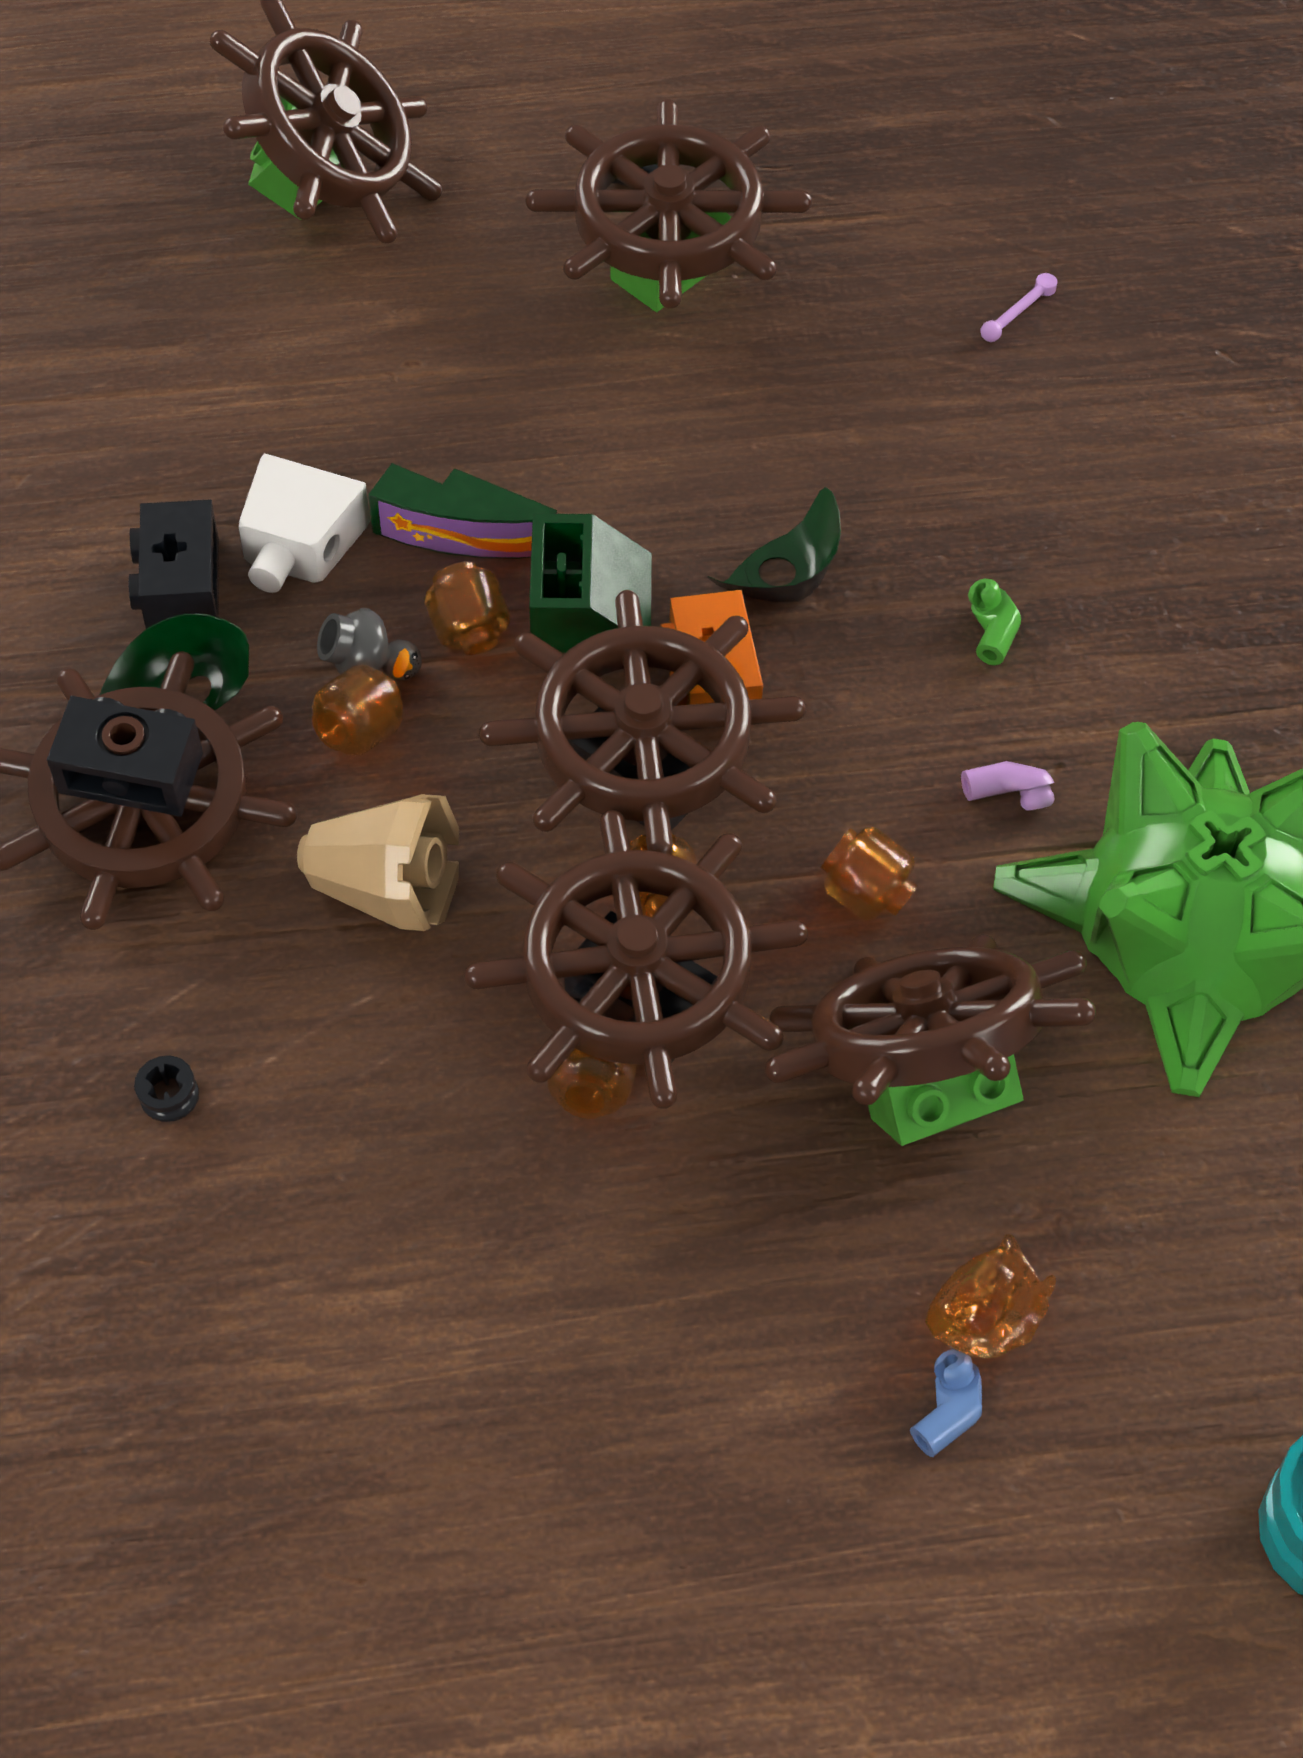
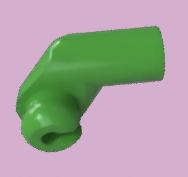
(997, 617)

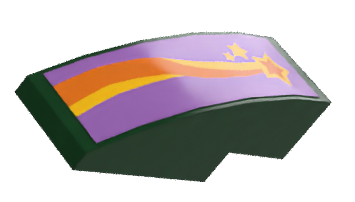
(453, 517)

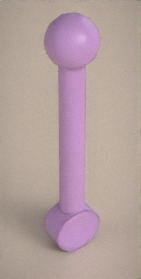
(1044, 286)

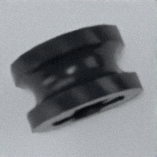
(163, 1069)

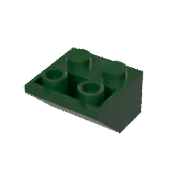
(577, 575)

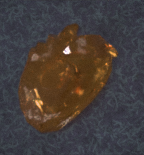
(990, 1303)

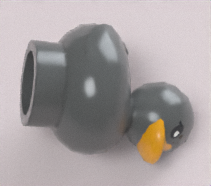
(363, 640)

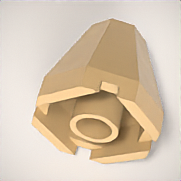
(387, 860)

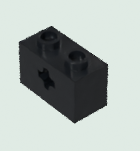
(176, 560)

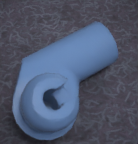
(957, 1403)

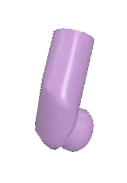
(1009, 777)

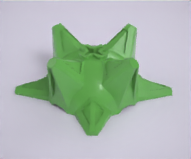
(1185, 895)

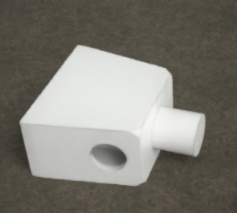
(299, 521)

